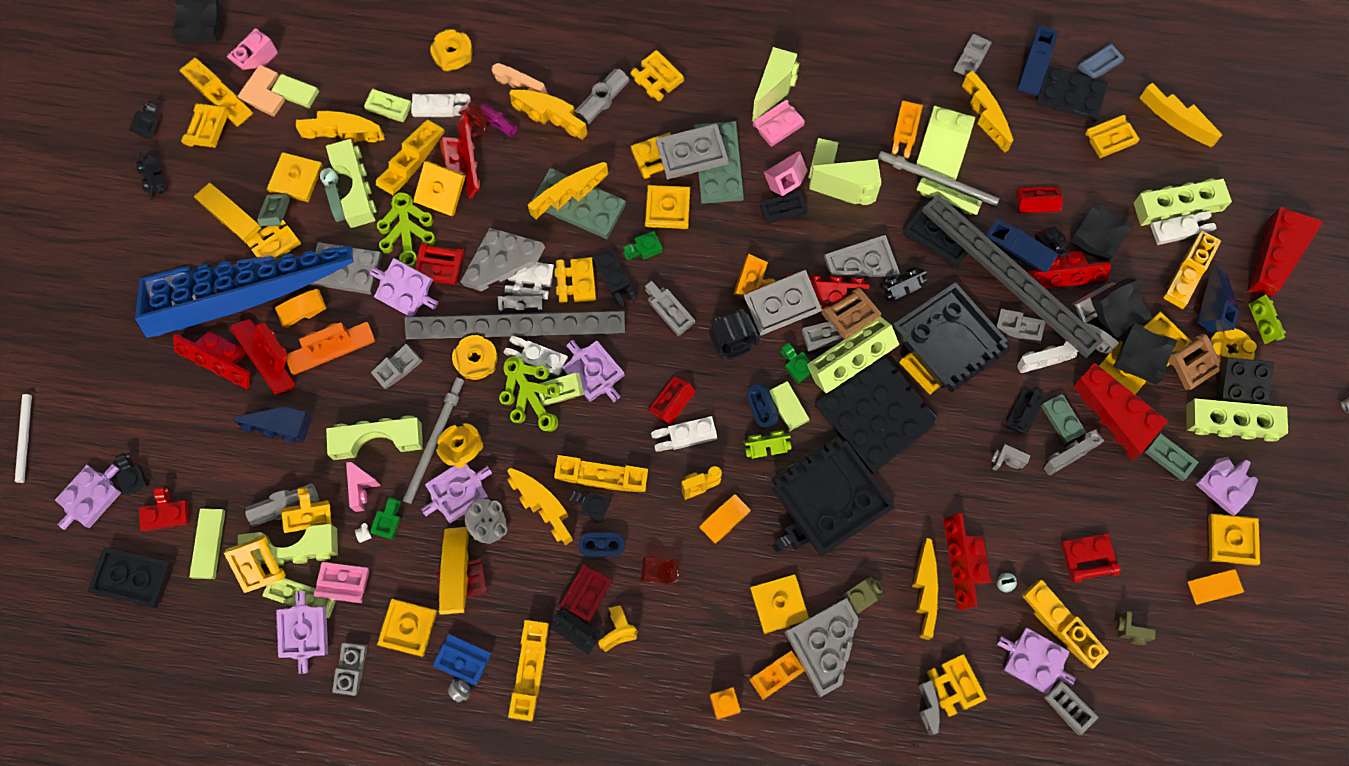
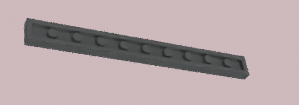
(1012, 276)
(515, 324)

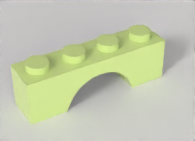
(356, 205)
(346, 440)
(317, 543)

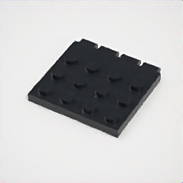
(951, 338)
(877, 413)
(831, 495)

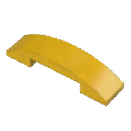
(601, 475)
(529, 670)

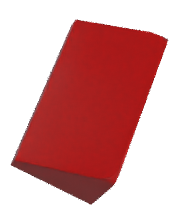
(1039, 199)
(672, 400)

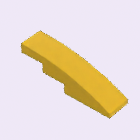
(215, 91)
(991, 116)
(1188, 121)
(409, 159)
(574, 186)
(227, 212)
(454, 571)
(927, 581)

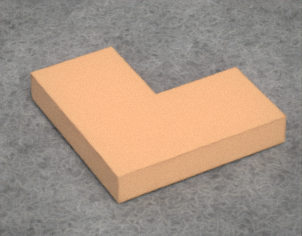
(258, 93)

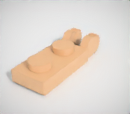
(517, 79)

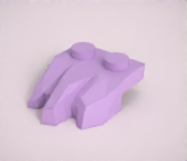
(1228, 484)

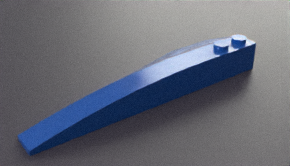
(203, 294)

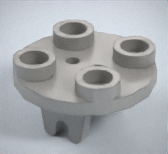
(485, 530)

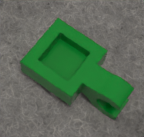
(645, 245)
(796, 364)
(387, 523)

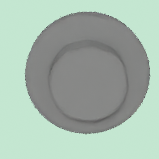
(459, 690)

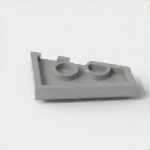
(864, 259)

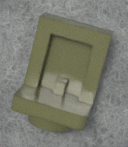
(864, 594)
(1136, 634)

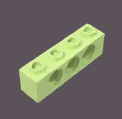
(1213, 191)
(853, 354)
(1273, 419)

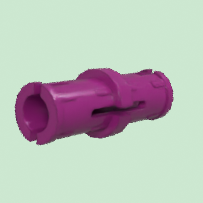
(498, 120)

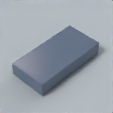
(1101, 62)

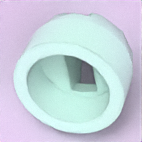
(331, 176)
(1009, 586)

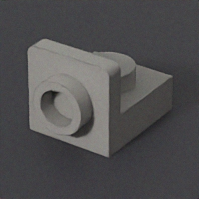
(1012, 456)

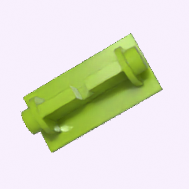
(1266, 320)
(758, 444)

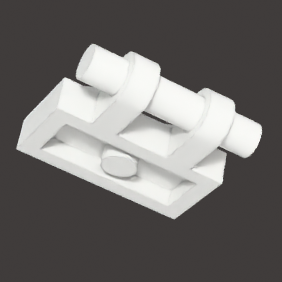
(538, 275)

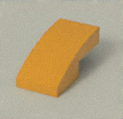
(301, 306)
(725, 518)
(1215, 587)
(777, 675)

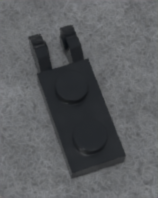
(613, 276)

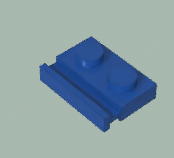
(462, 660)

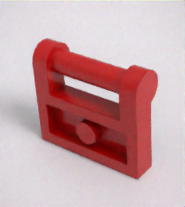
(437, 269)
(1089, 550)

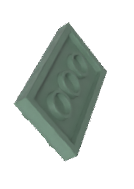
(725, 181)
(594, 212)

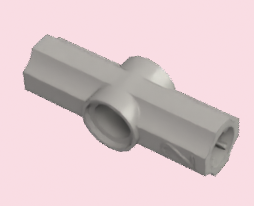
(594, 104)
(271, 508)

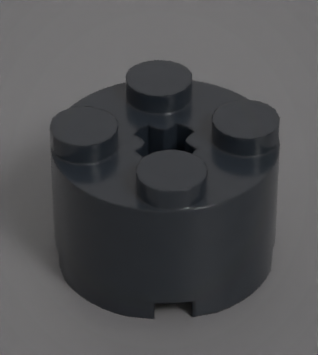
(733, 334)

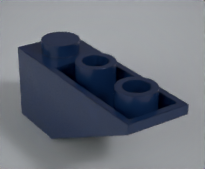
(1037, 60)
(1021, 246)
(1219, 304)
(280, 422)

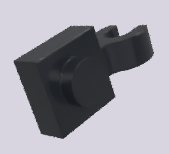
(144, 122)
(1053, 239)
(132, 477)
(592, 506)
(792, 537)

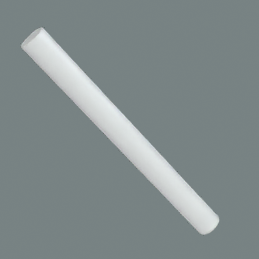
(23, 438)

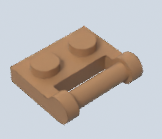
(853, 318)
(1200, 367)

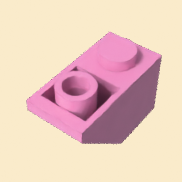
(253, 51)
(786, 174)

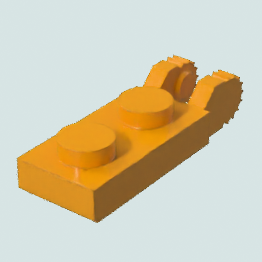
(906, 127)

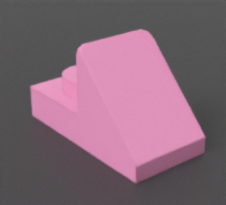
(356, 482)

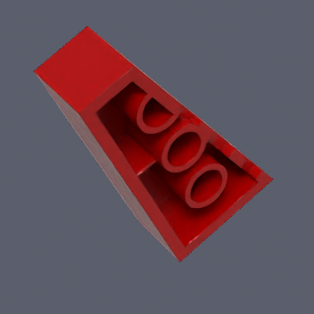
(1281, 248)
(1120, 410)

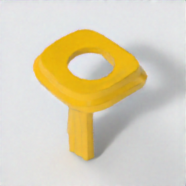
(622, 632)

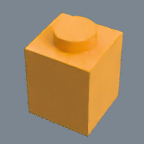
(725, 703)

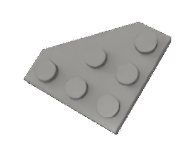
(500, 258)
(825, 645)

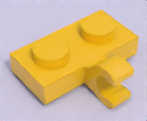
(305, 514)

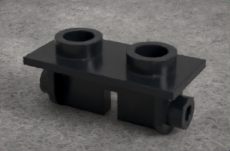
(148, 167)
(895, 285)
(1026, 410)
(575, 631)

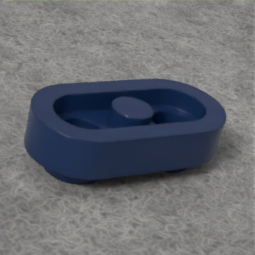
(762, 408)
(602, 543)

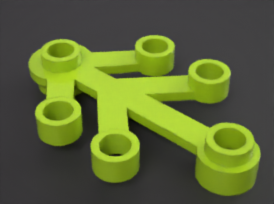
(404, 227)
(527, 391)

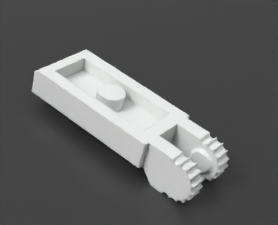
(438, 104)
(1181, 227)
(538, 355)
(1047, 357)
(686, 434)

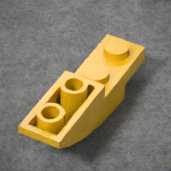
(545, 107)
(342, 124)
(1191, 269)
(536, 497)
(1064, 625)

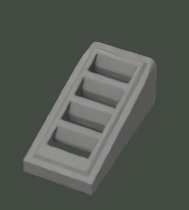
(1090, 717)

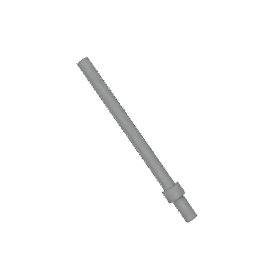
(900, 162)
(450, 400)

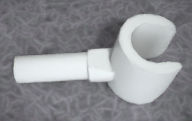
(362, 533)

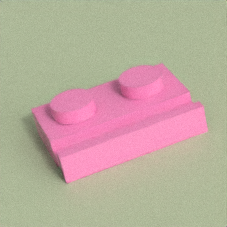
(778, 123)
(341, 582)

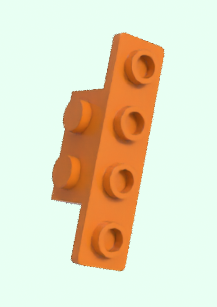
(328, 345)

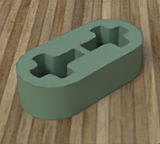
(335, 202)

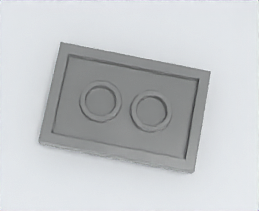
(692, 151)
(354, 276)
(782, 302)

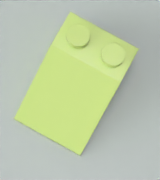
(776, 81)
(945, 142)
(848, 181)

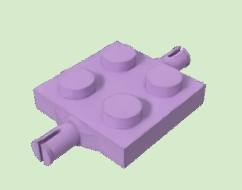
(403, 287)
(596, 370)
(455, 491)
(88, 496)
(302, 632)
(1036, 660)

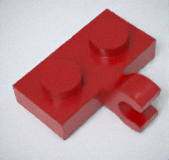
(164, 513)

